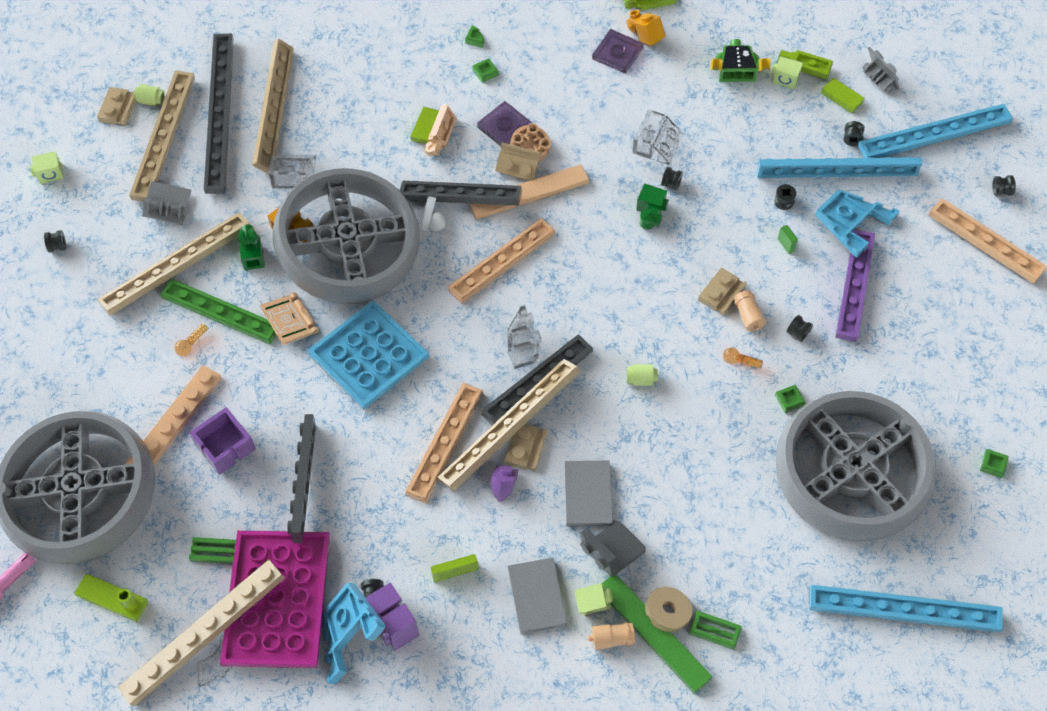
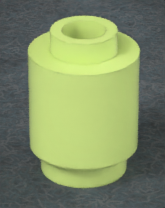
(149, 95)
(642, 375)

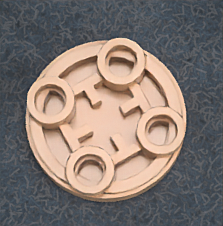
(532, 138)

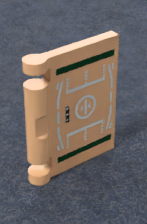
(289, 318)

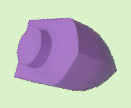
(503, 481)

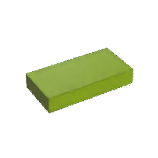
(842, 95)
(424, 125)
(454, 568)

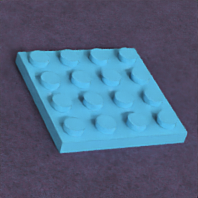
(368, 354)

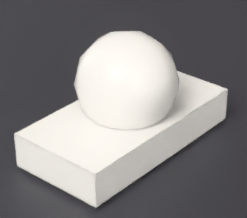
(431, 220)

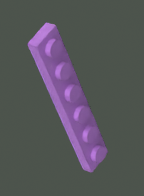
(854, 291)

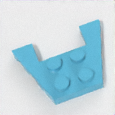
(845, 212)
(342, 621)

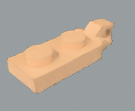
(441, 131)

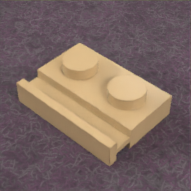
(116, 106)
(518, 161)
(721, 291)
(526, 448)

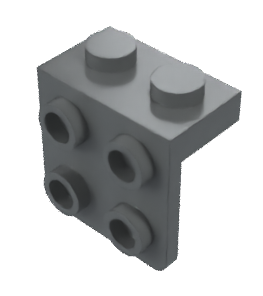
(612, 548)

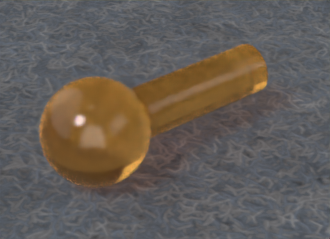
(184, 347)
(732, 356)

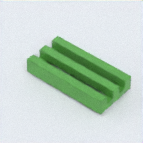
(193, 557)
(713, 638)

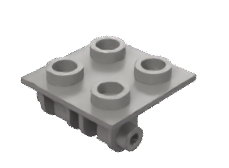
(881, 72)
(166, 203)

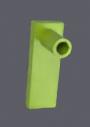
(111, 597)

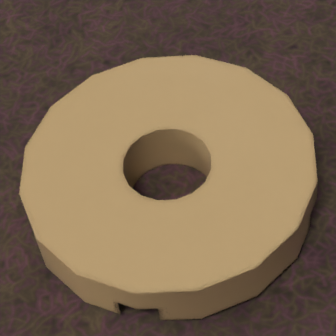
(677, 601)

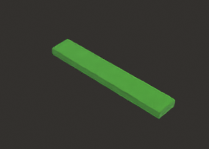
(218, 311)
(661, 642)

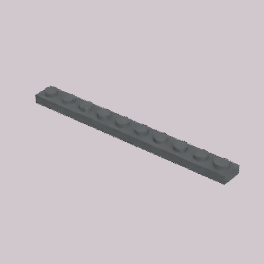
(218, 114)

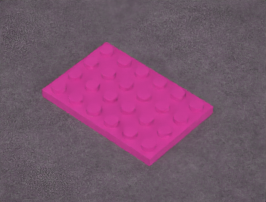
(287, 621)

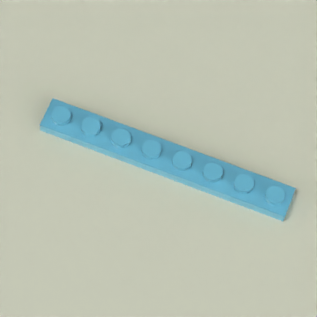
(935, 132)
(838, 167)
(906, 608)

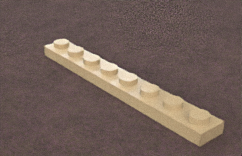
(273, 105)
(162, 134)
(172, 264)
(508, 425)
(200, 633)

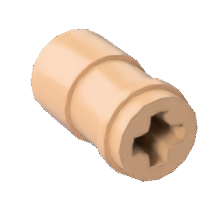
(749, 310)
(609, 635)

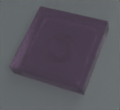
(617, 51)
(502, 123)

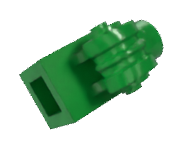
(651, 204)
(250, 248)

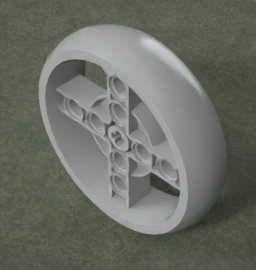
(338, 185)
(71, 429)
(900, 429)

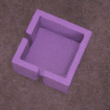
(222, 440)
(399, 621)

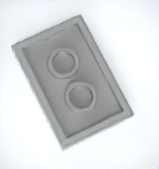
(588, 493)
(537, 595)

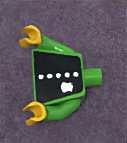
(738, 63)

